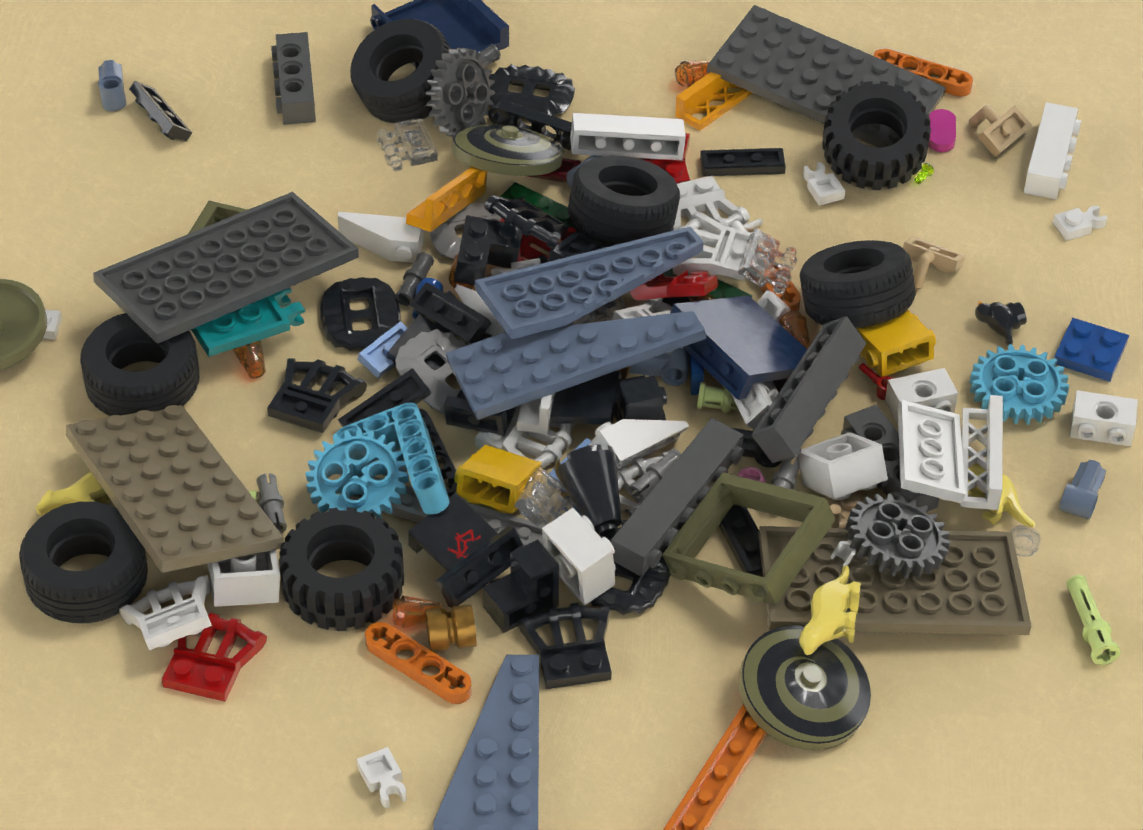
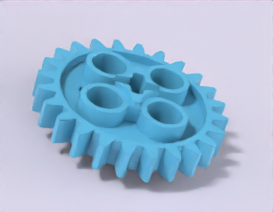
(1025, 380)
(357, 474)

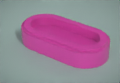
(942, 130)

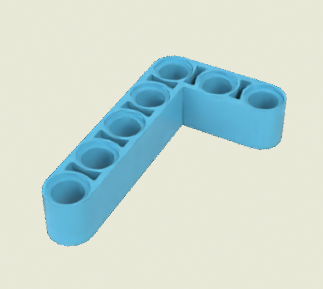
(408, 431)

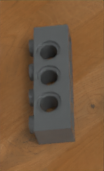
(294, 78)
(875, 426)

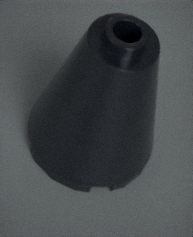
(593, 486)

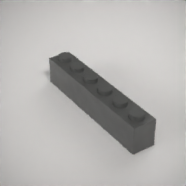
(809, 390)
(676, 497)

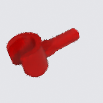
(881, 382)

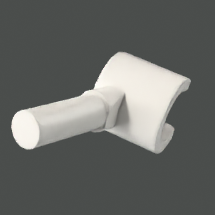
(748, 226)
(844, 551)

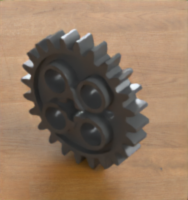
(460, 90)
(897, 535)

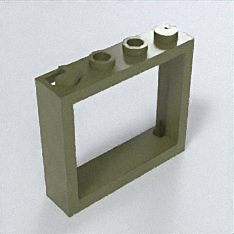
(760, 496)

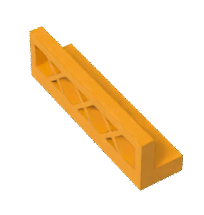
(699, 95)
(448, 200)

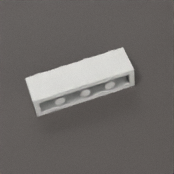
(627, 136)
(1051, 151)

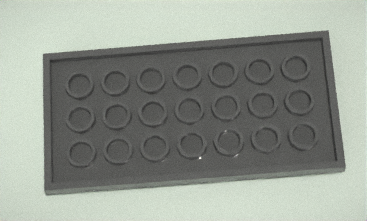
(809, 70)
(224, 266)

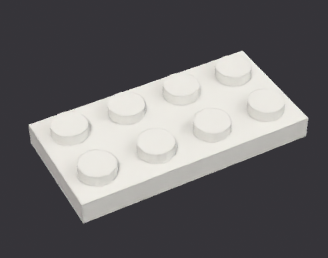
(931, 451)

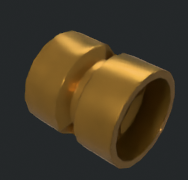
(451, 628)

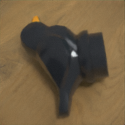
(1002, 317)

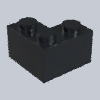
(485, 243)
(640, 399)
(526, 590)

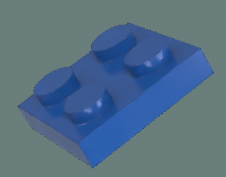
(1091, 349)

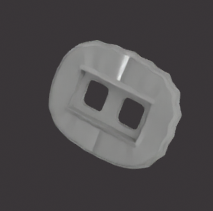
(445, 237)
(413, 356)

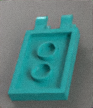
(250, 323)

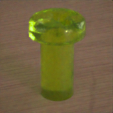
(927, 170)

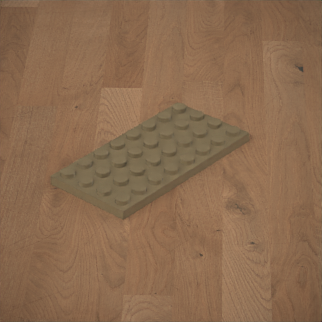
(173, 488)
(970, 593)

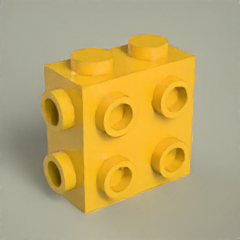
(897, 344)
(494, 478)

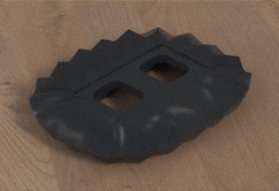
(533, 78)
(338, 316)
(642, 592)

